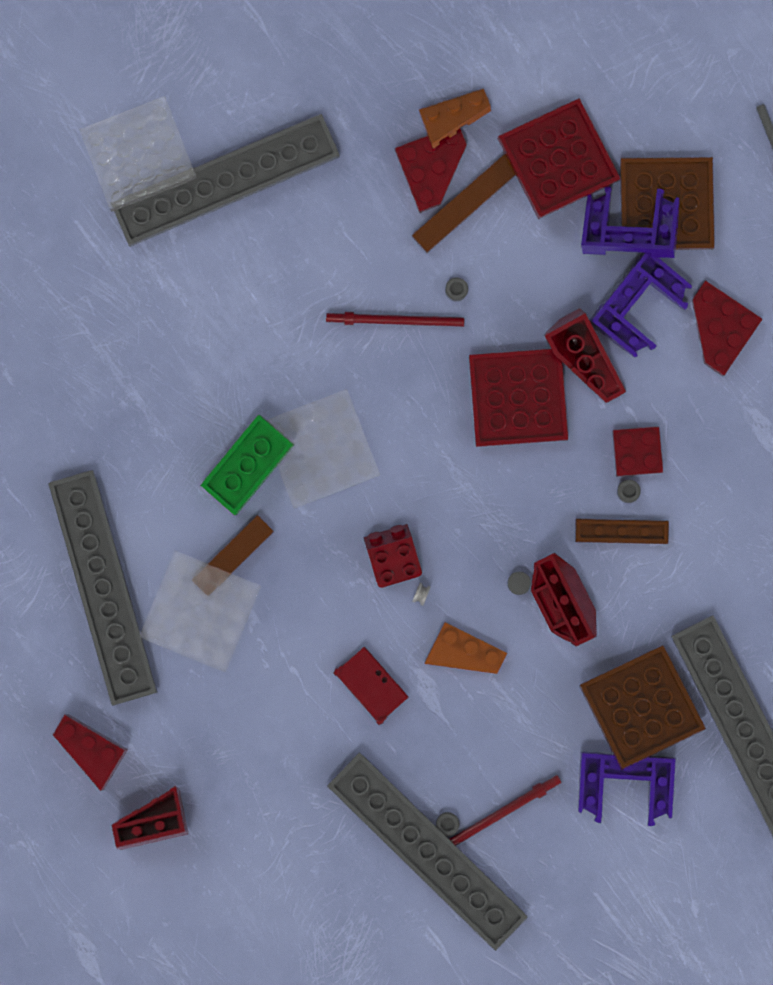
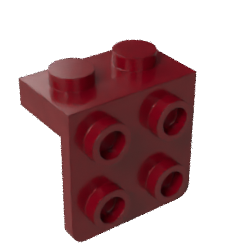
(393, 555)

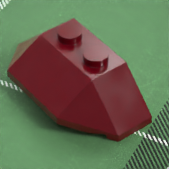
(563, 600)

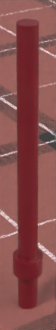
(350, 318)
(539, 790)

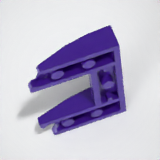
(601, 237)
(644, 272)
(655, 769)

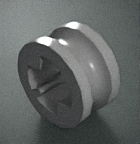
(421, 594)

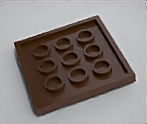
(679, 177)
(642, 707)

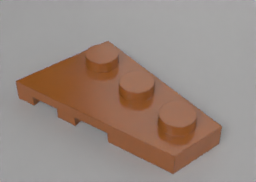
(450, 115)
(463, 651)

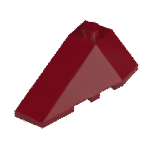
(580, 349)

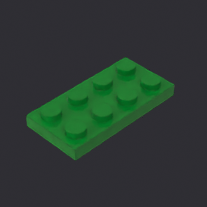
(247, 464)

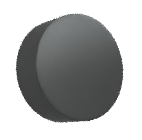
(456, 289)
(628, 491)
(519, 583)
(447, 823)

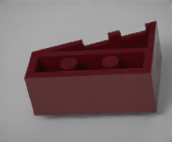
(90, 749)
(154, 822)

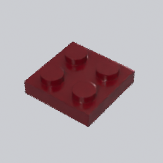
(637, 451)

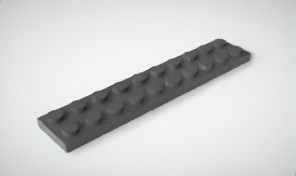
(231, 179)
(102, 587)
(731, 708)
(427, 851)

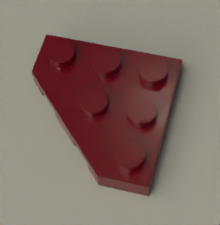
(430, 169)
(721, 326)

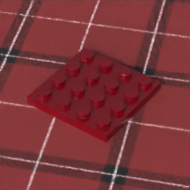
(558, 158)
(518, 398)

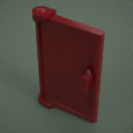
(374, 691)

